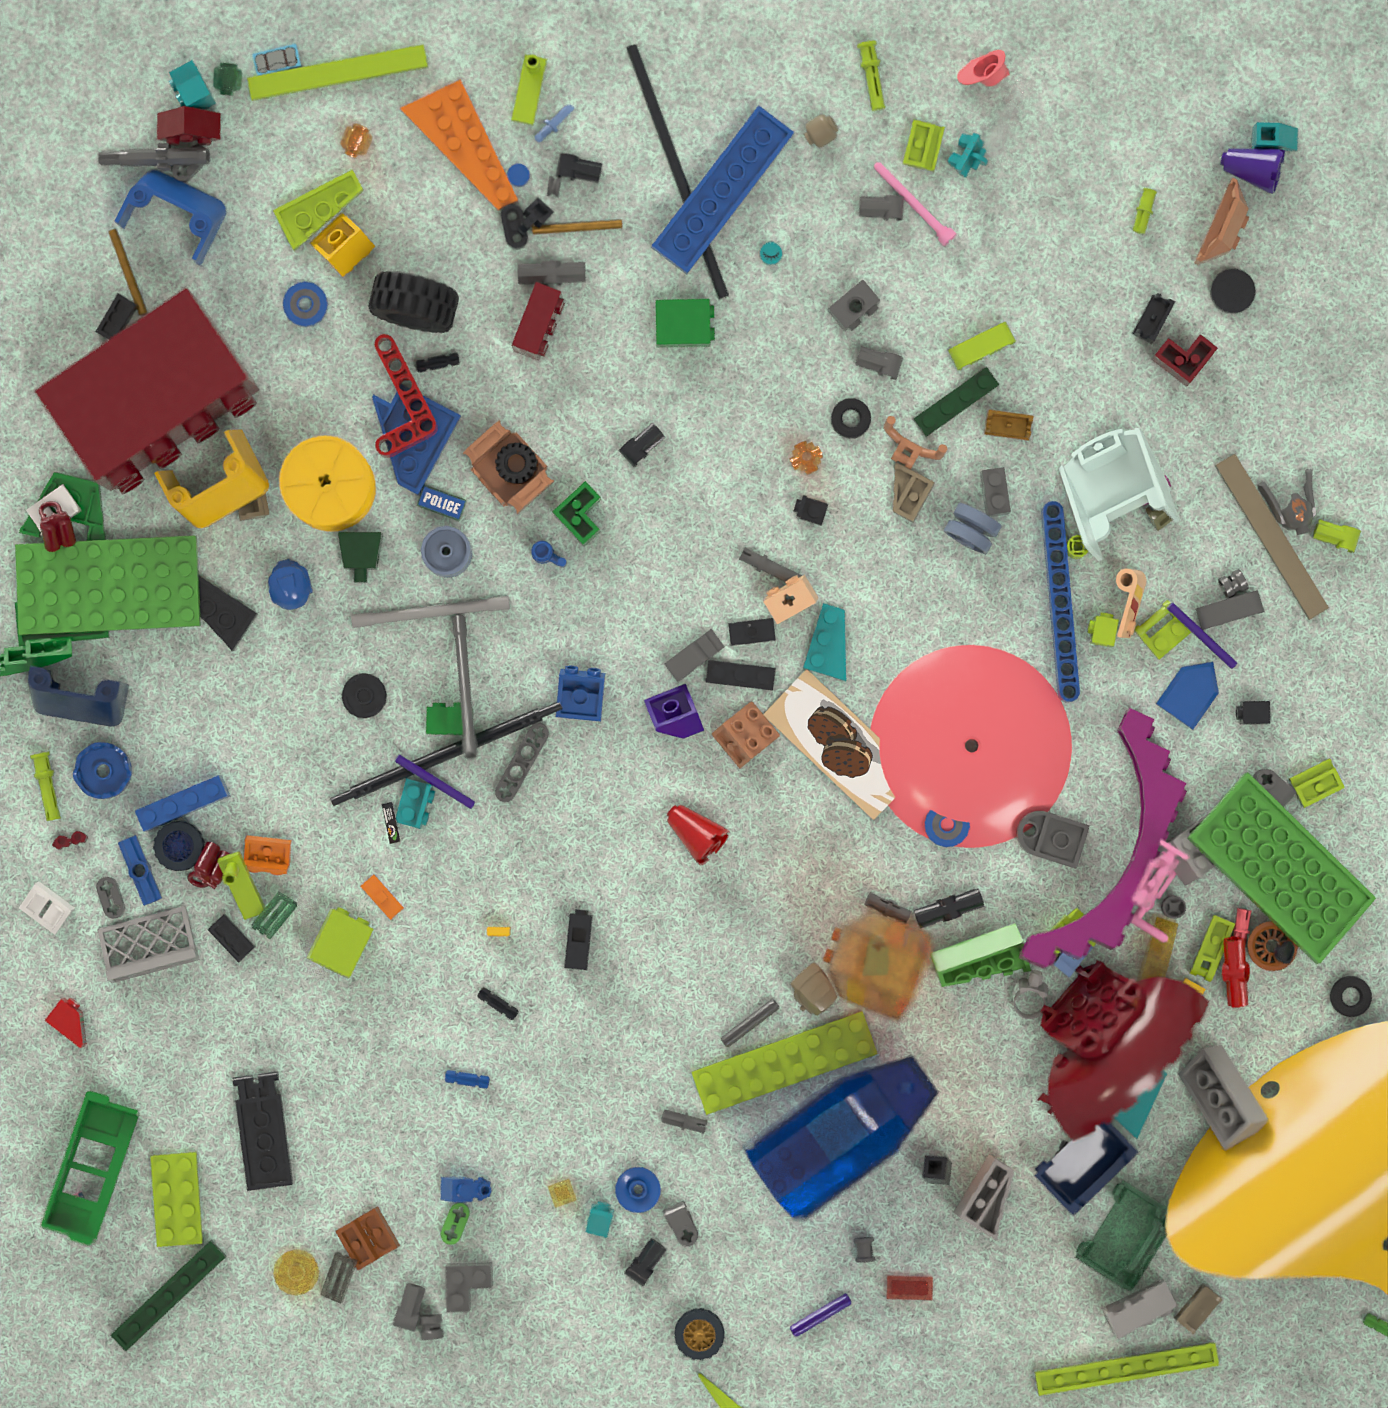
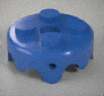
(87, 766)

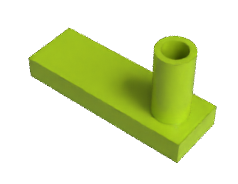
(529, 89)
(241, 885)

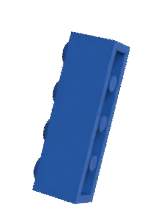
(182, 803)

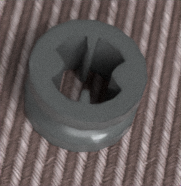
(554, 186)

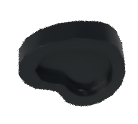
(1285, 952)

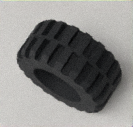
(413, 302)

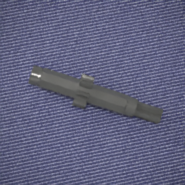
(162, 157)

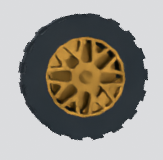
(699, 1334)

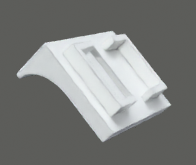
(60, 496)
(56, 913)

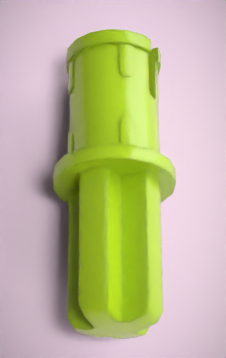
(1144, 210)

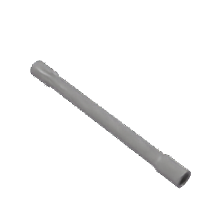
(489, 604)

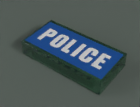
(441, 503)

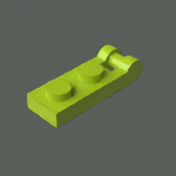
(1212, 947)

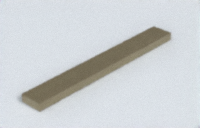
(1271, 536)

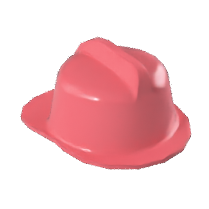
(985, 69)

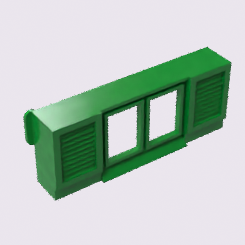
(102, 1123)

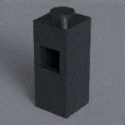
(578, 940)

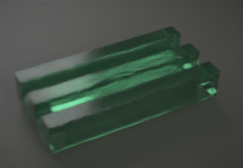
(282, 918)

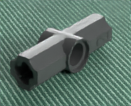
(551, 272)

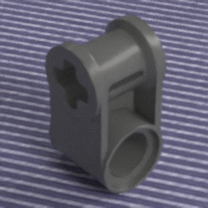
(1276, 787)
(680, 1220)

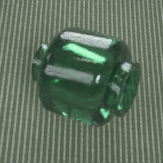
(227, 78)

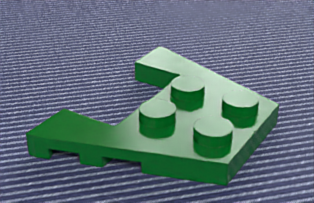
(87, 496)

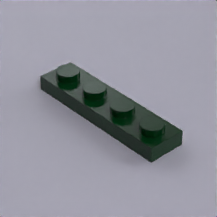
(956, 402)

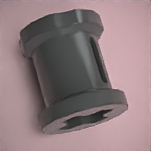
(864, 1249)

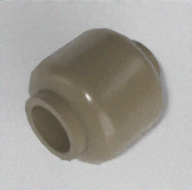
(821, 130)

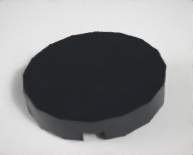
(1233, 291)
(371, 698)

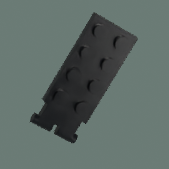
(262, 1132)

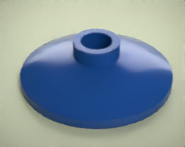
(634, 1201)

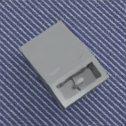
(1197, 863)

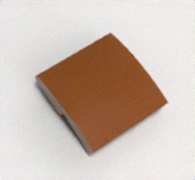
(358, 1242)

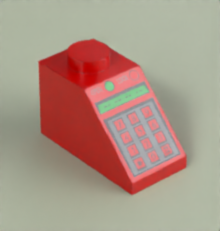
(69, 1021)

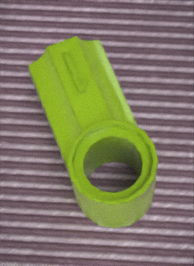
(1340, 536)

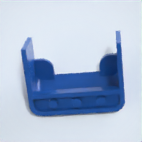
(206, 210)

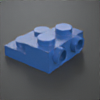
(581, 693)

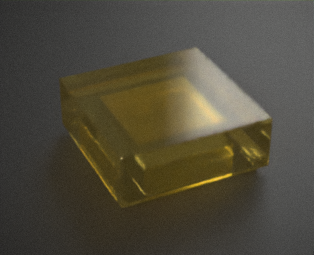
(562, 1192)

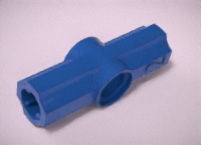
(133, 856)

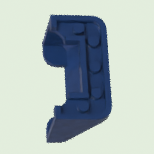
(102, 709)
(1085, 1166)

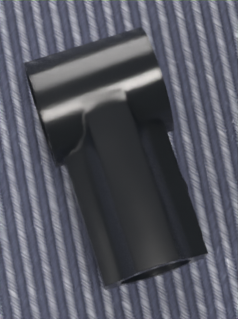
(576, 168)
(640, 446)
(644, 1264)

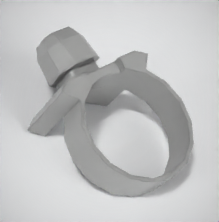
(1035, 984)

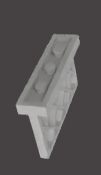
(148, 964)

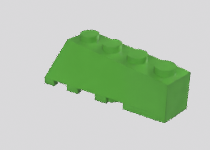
(980, 957)

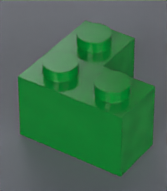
(573, 513)
(444, 720)

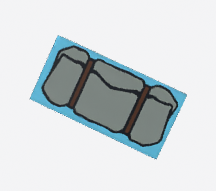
(277, 60)

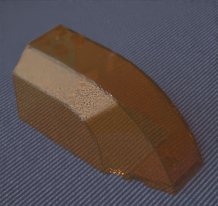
(877, 963)

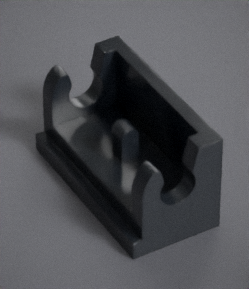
(1153, 318)

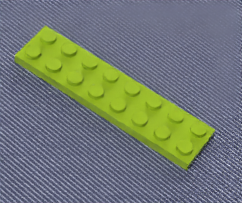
(784, 1062)

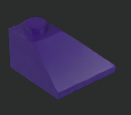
(674, 713)

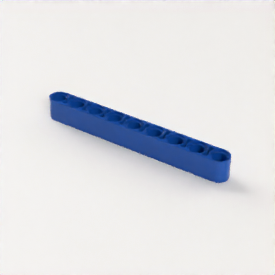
(1064, 591)

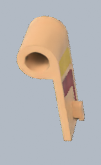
(1134, 583)

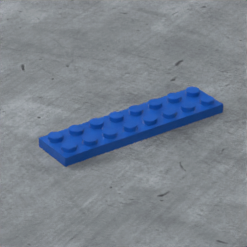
(722, 190)

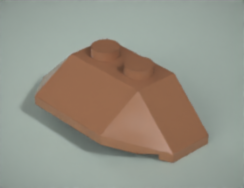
(1225, 225)

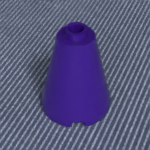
(1255, 166)

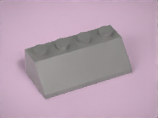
(1223, 1096)

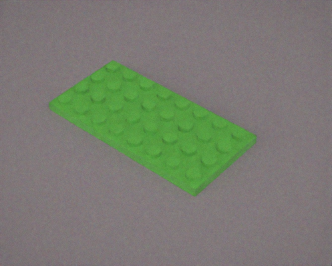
(108, 585)
(1281, 868)

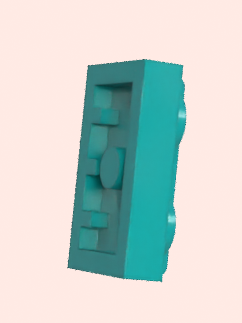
(414, 804)

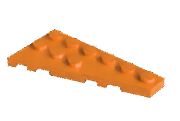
(457, 132)

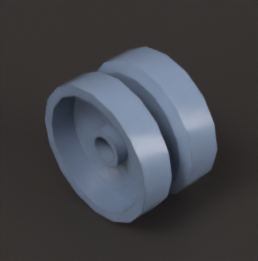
(972, 528)
(456, 561)

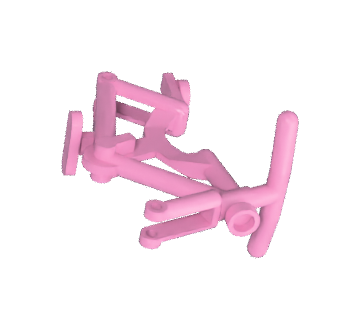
(1148, 892)

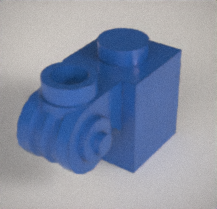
(464, 1189)

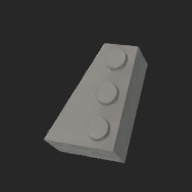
(986, 1197)
(1139, 1308)

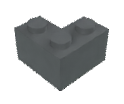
(461, 1279)

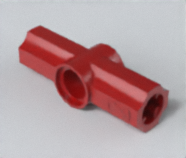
(1235, 972)

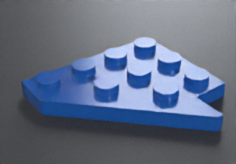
(416, 463)

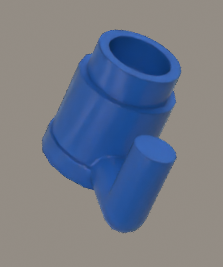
(543, 553)

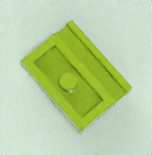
(923, 145)
(1316, 783)

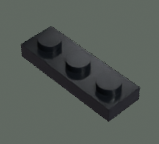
(740, 675)

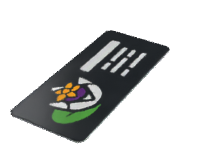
(391, 823)

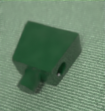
(360, 552)

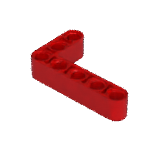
(407, 398)

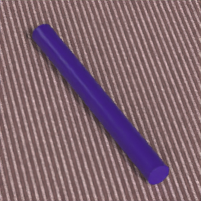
(1201, 635)
(434, 781)

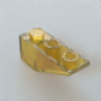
(1158, 953)

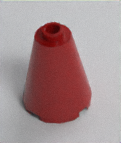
(697, 832)

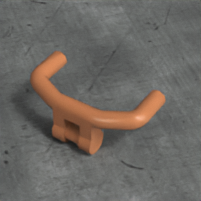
(910, 446)

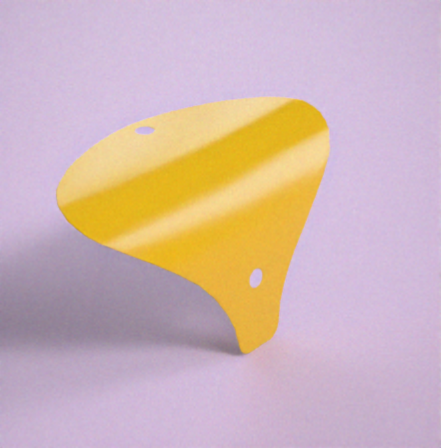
(1305, 1186)

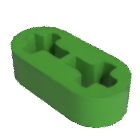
(460, 1225)

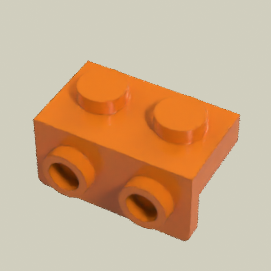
(267, 855)

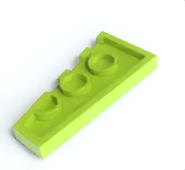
(312, 210)

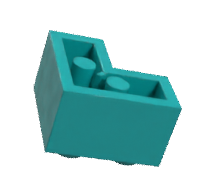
(191, 87)

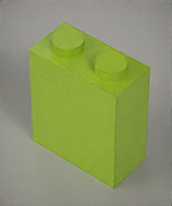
(340, 942)

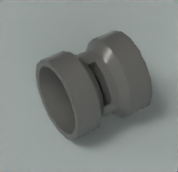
(1233, 583)
(1173, 907)
(431, 1326)

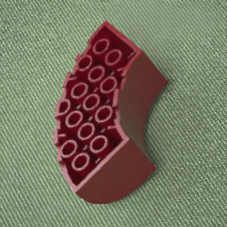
(1097, 1088)

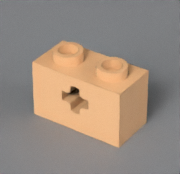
(783, 609)

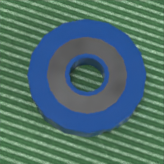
(305, 317)
(945, 838)

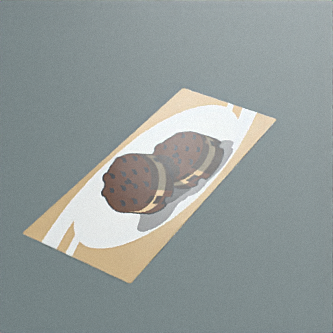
(833, 741)

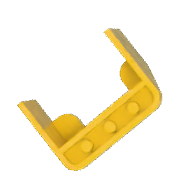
(242, 486)

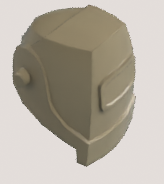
(813, 990)

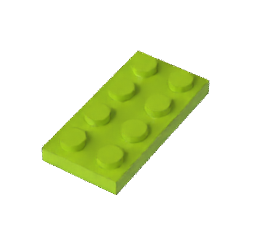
(176, 1199)

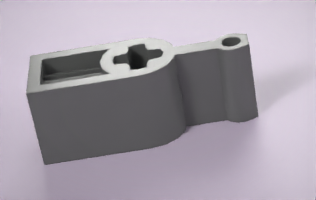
(694, 655)

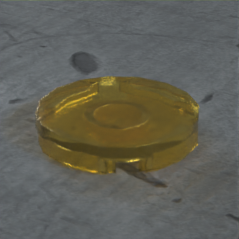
(296, 1272)

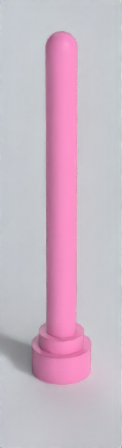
(943, 233)

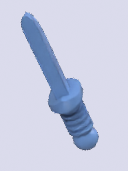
(553, 123)

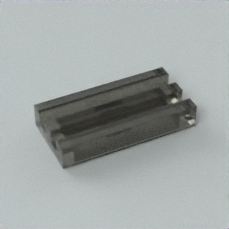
(352, 1264)

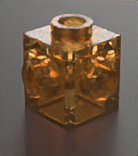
(802, 465)

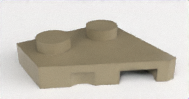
(910, 492)

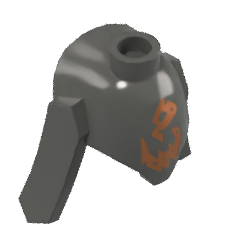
(1299, 512)

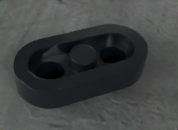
(510, 227)

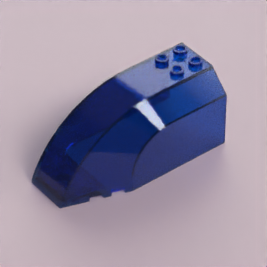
(839, 1135)

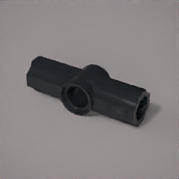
(949, 908)

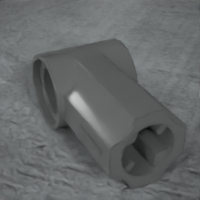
(882, 207)
(883, 363)
(408, 1312)

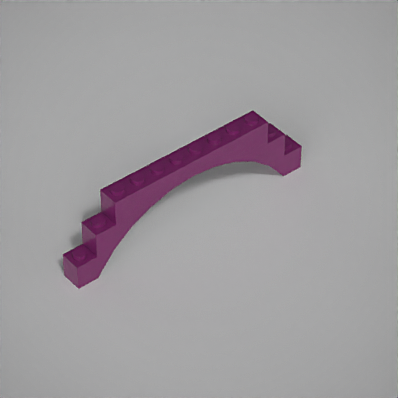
(1158, 802)

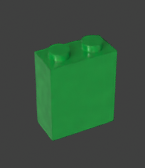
(684, 323)

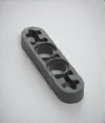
(525, 764)

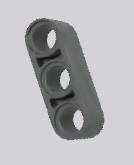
(1229, 610)

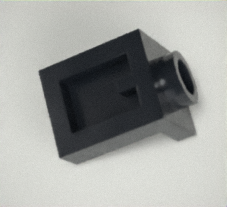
(810, 510)

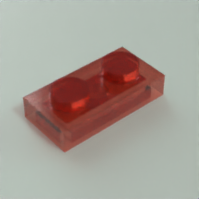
(909, 1287)

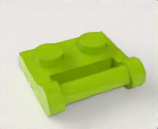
(1166, 637)

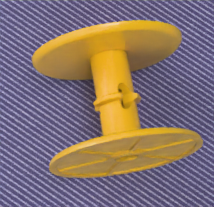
(333, 462)

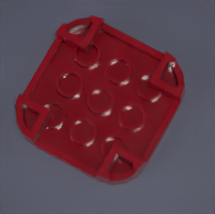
(1093, 1010)

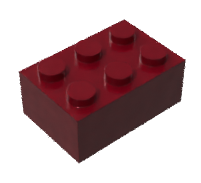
(538, 321)

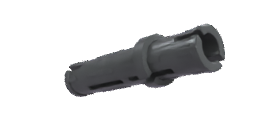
(766, 565)

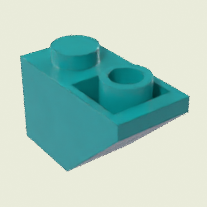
(1274, 136)
(599, 1219)

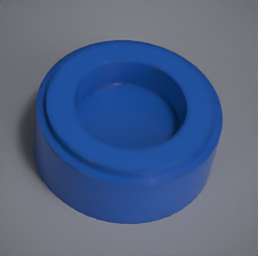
(518, 175)

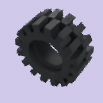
(502, 463)

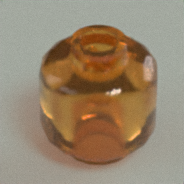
(356, 140)

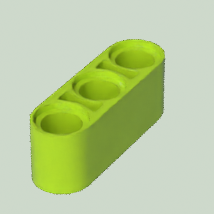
(981, 345)

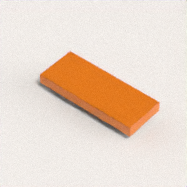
(382, 897)

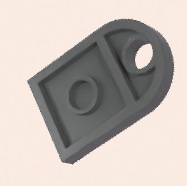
(1054, 837)

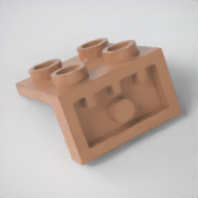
(745, 734)

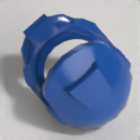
(289, 585)

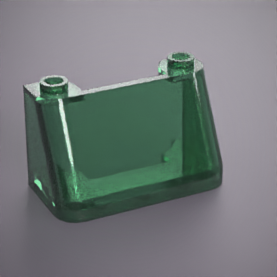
(1126, 1237)

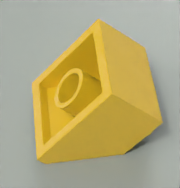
(342, 244)

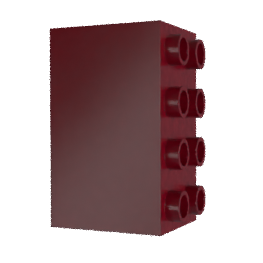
(148, 392)

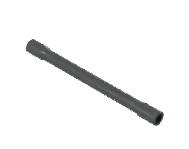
(469, 737)

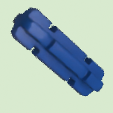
(467, 1079)

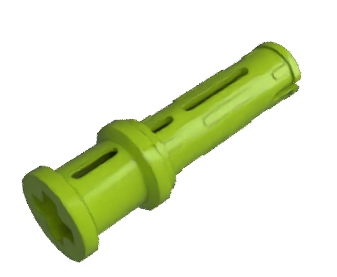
(870, 65)
(44, 775)

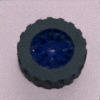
(178, 846)

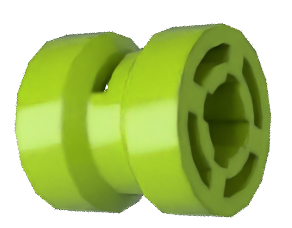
(1074, 547)

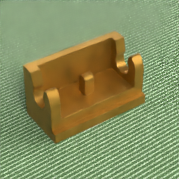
(1008, 425)

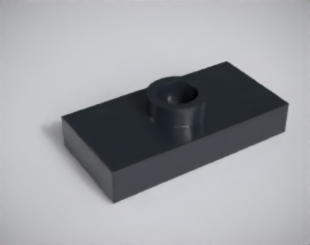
(116, 316)
(752, 632)
(231, 938)

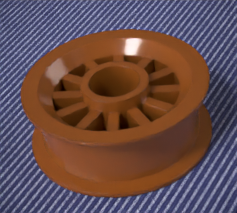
(1266, 965)

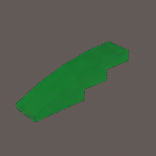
(36, 654)

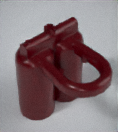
(57, 528)
(207, 867)

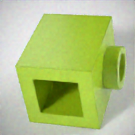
(1103, 630)

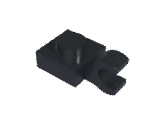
(536, 214)

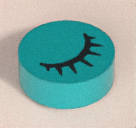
(771, 253)

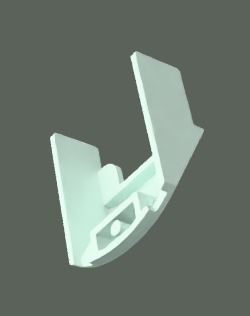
(1112, 479)

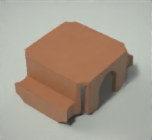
(483, 456)

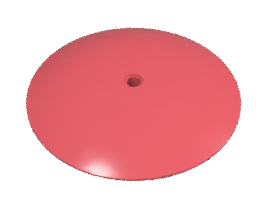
(980, 698)

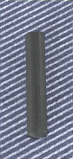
(750, 1023)

